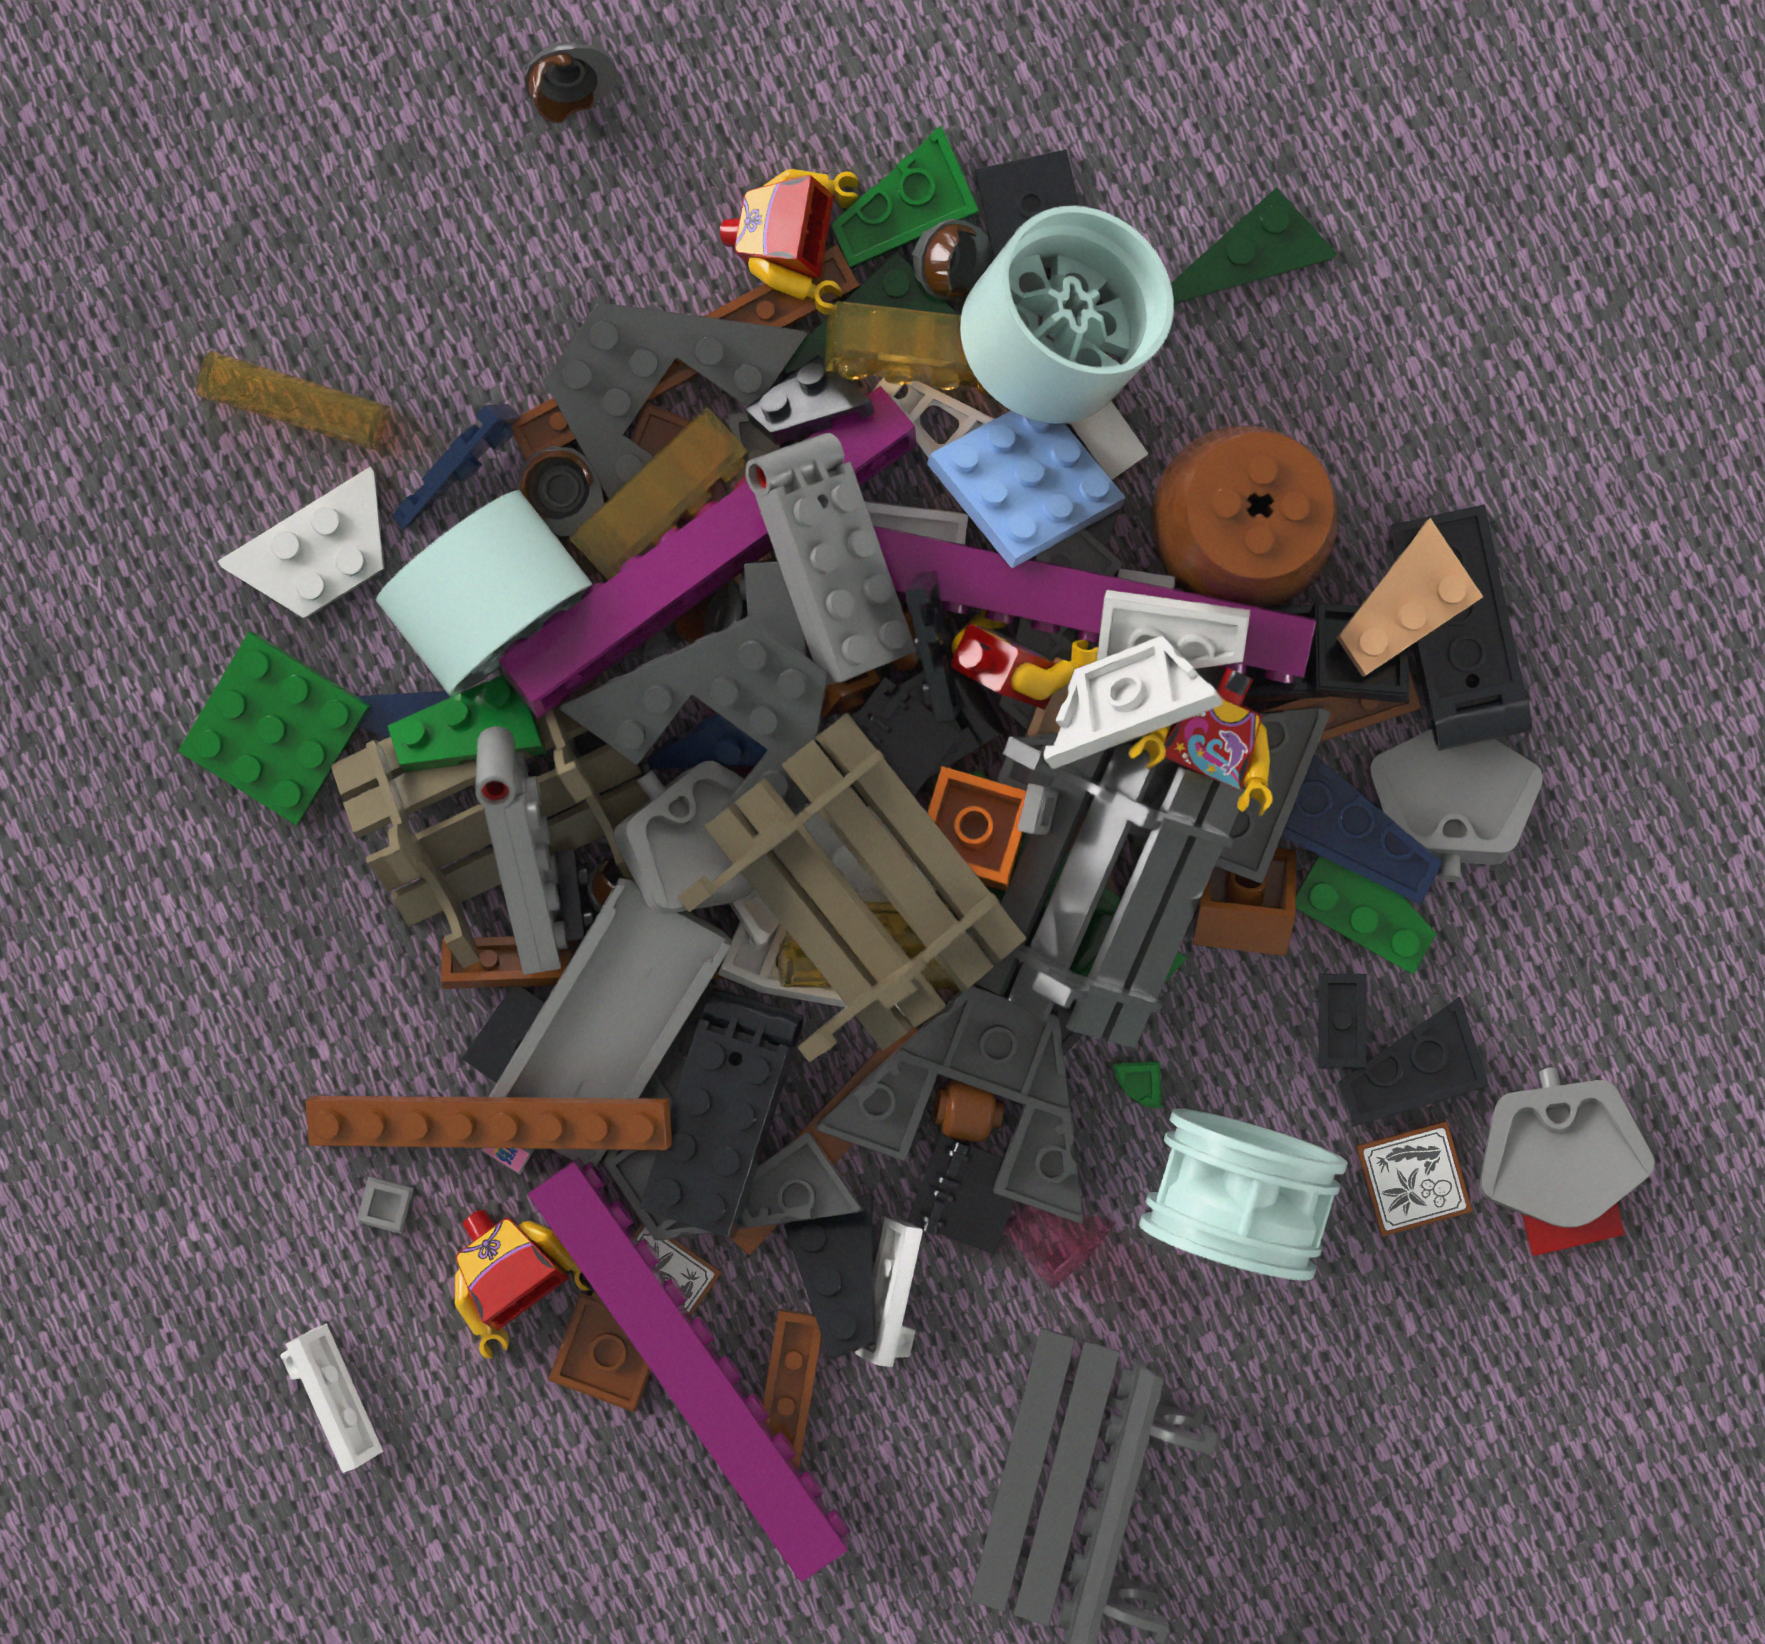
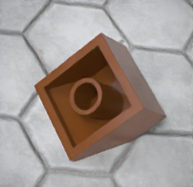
(1249, 914)

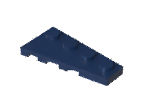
(1355, 833)

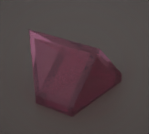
(1056, 1243)

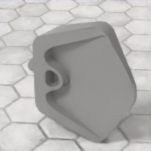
(1457, 800)
(668, 841)
(1563, 1151)

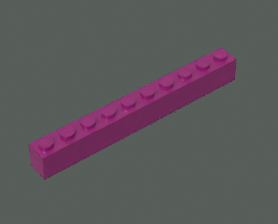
(678, 572)
(1073, 597)
(690, 1368)

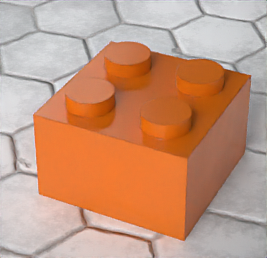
(980, 823)

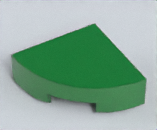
(1140, 1081)

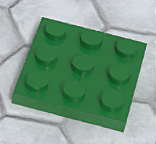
(274, 728)

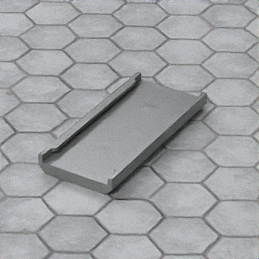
(616, 1005)

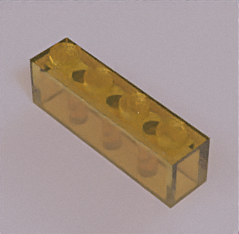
(897, 346)
(660, 492)

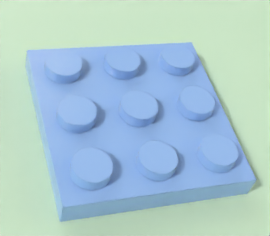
(1025, 484)

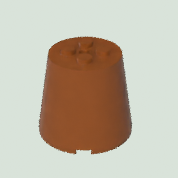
(1214, 542)

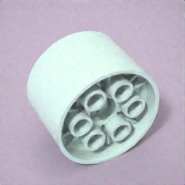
(1089, 261)
(482, 590)

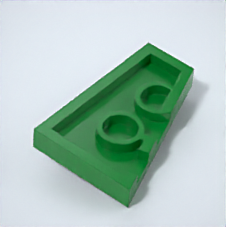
(909, 200)
(450, 729)
(1365, 913)

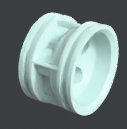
(1243, 1195)

